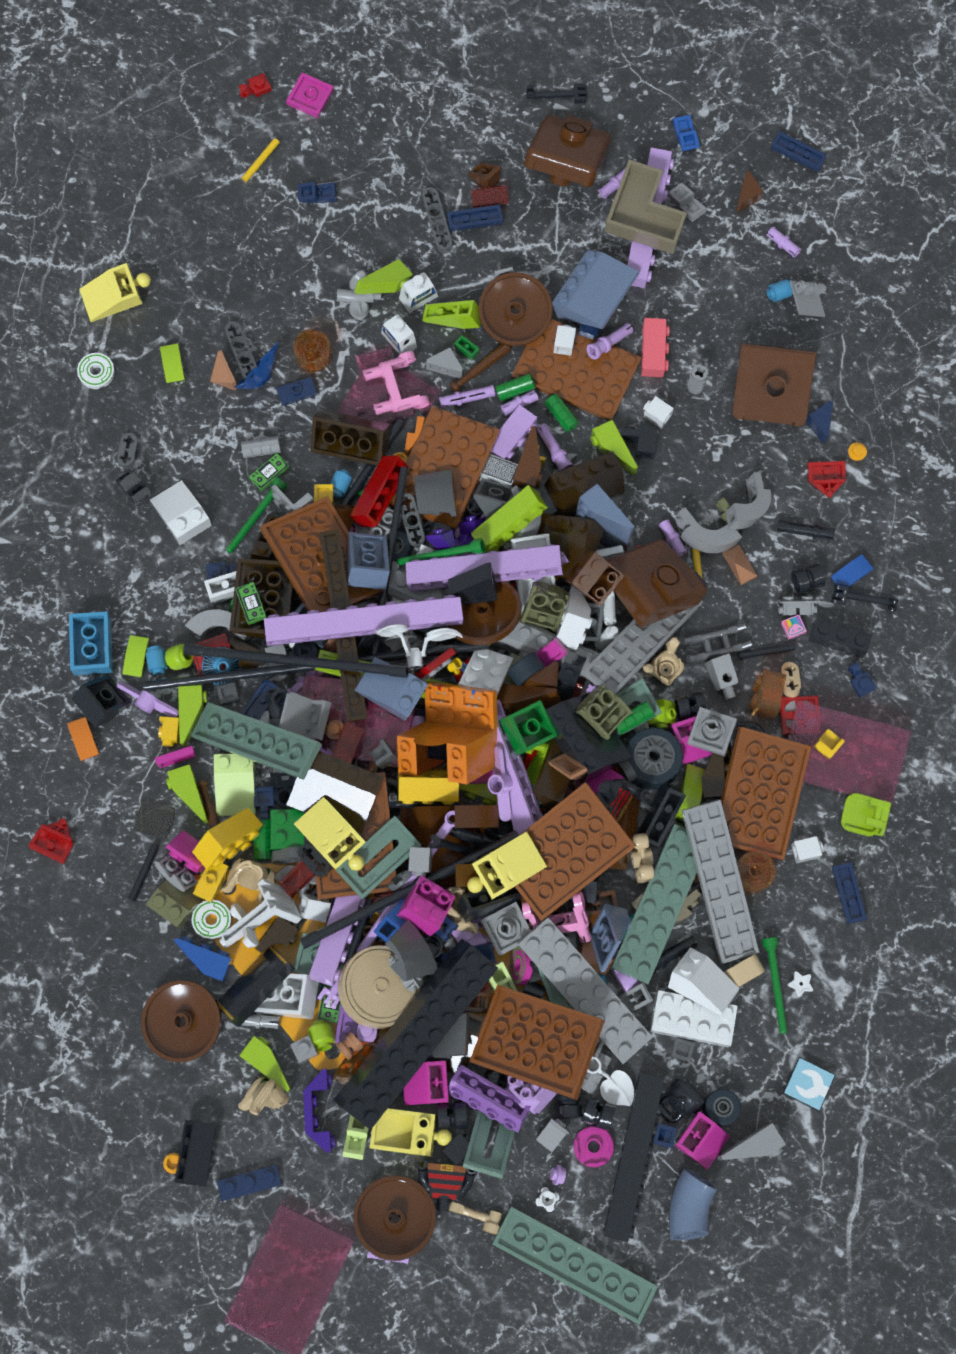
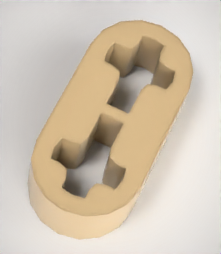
(794, 679)

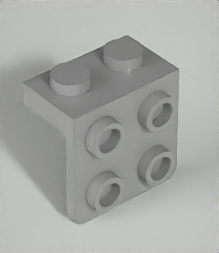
(282, 501)
(305, 716)

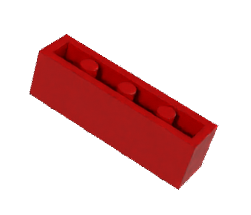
(378, 492)

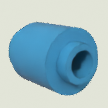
(779, 290)
(341, 482)
(156, 660)

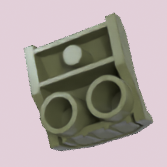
(545, 605)
(603, 710)

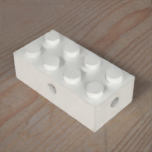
(686, 1019)

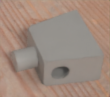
(722, 667)

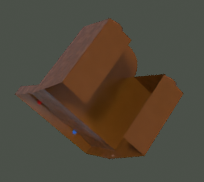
(428, 821)

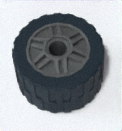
(664, 748)

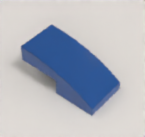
(685, 133)
(853, 571)

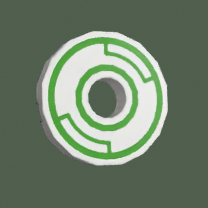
(92, 361)
(201, 913)

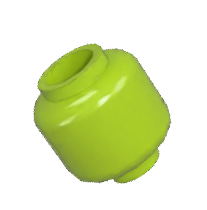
(176, 659)
(321, 1035)

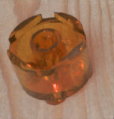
(320, 355)
(765, 870)

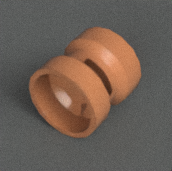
(349, 1045)

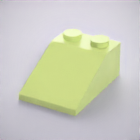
(234, 784)

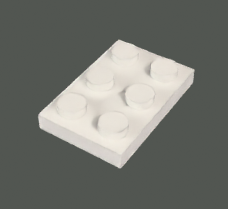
(486, 670)

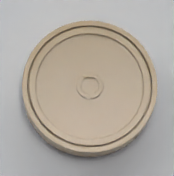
(372, 990)

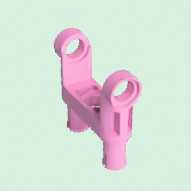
(385, 370)
(572, 921)

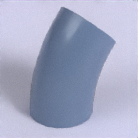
(690, 1206)

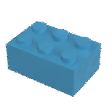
(90, 643)

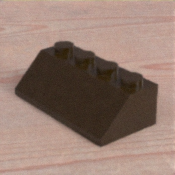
(349, 437)
(570, 484)
(551, 784)

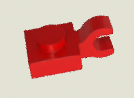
(257, 85)

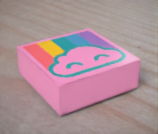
(793, 627)

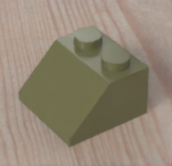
(173, 903)

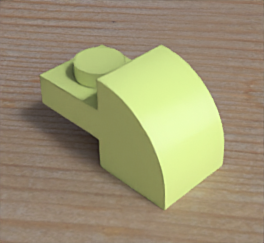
(502, 978)
(355, 1139)

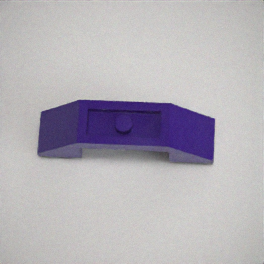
(445, 539)
(319, 1083)

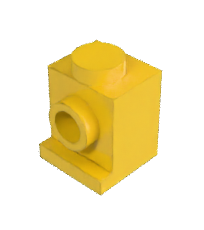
(169, 731)

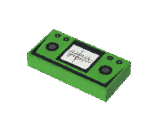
(268, 471)
(250, 603)
(327, 1013)

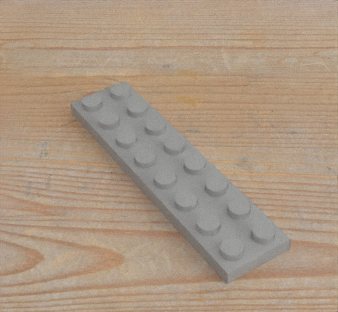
(633, 650)
(720, 881)
(584, 988)

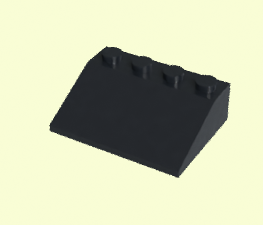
(583, 742)

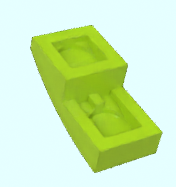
(172, 363)
(135, 656)

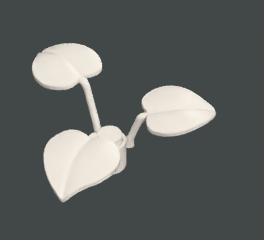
(413, 655)
(618, 1087)

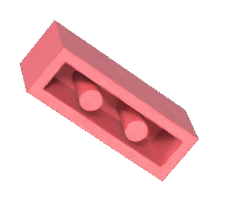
(654, 347)

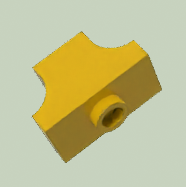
(211, 882)

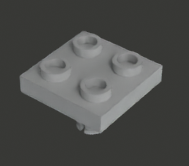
(712, 731)
(506, 928)

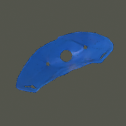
(261, 373)

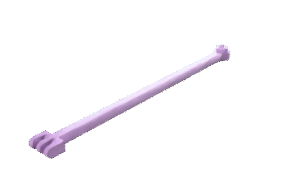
(371, 936)

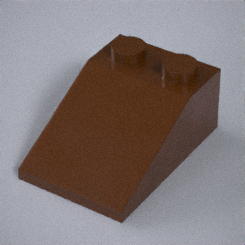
(529, 466)
(515, 698)

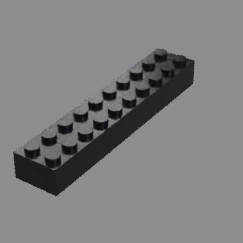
(415, 1034)

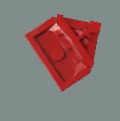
(826, 476)
(53, 841)

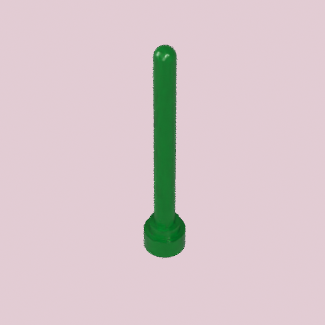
(255, 515)
(476, 546)
(771, 945)

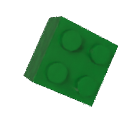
(528, 727)
(283, 831)

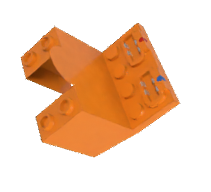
(463, 720)

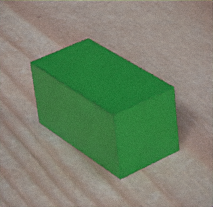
(466, 348)

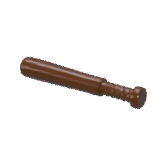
(486, 362)
(208, 805)

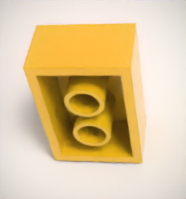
(427, 787)
(227, 839)

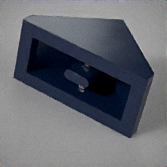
(820, 421)

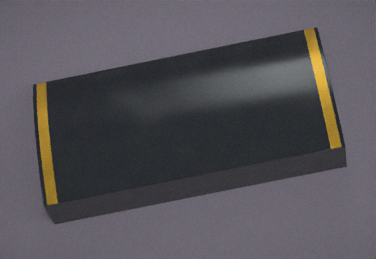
(255, 986)

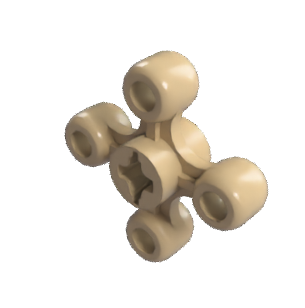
(642, 858)

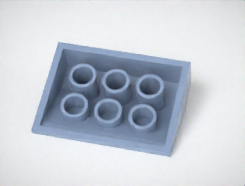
(594, 289)
(599, 507)

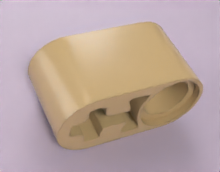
(745, 970)

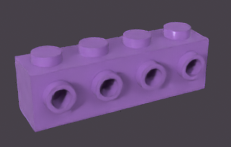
(488, 1098)

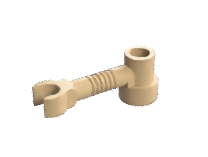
(491, 1220)

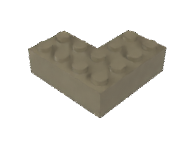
(637, 215)

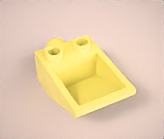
(111, 293)
(328, 832)
(510, 863)
(402, 1131)

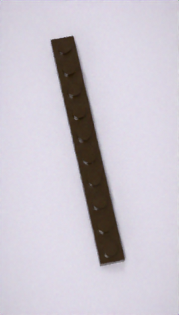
(340, 599)

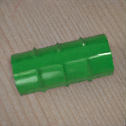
(515, 387)
(561, 413)
(640, 714)
(262, 842)

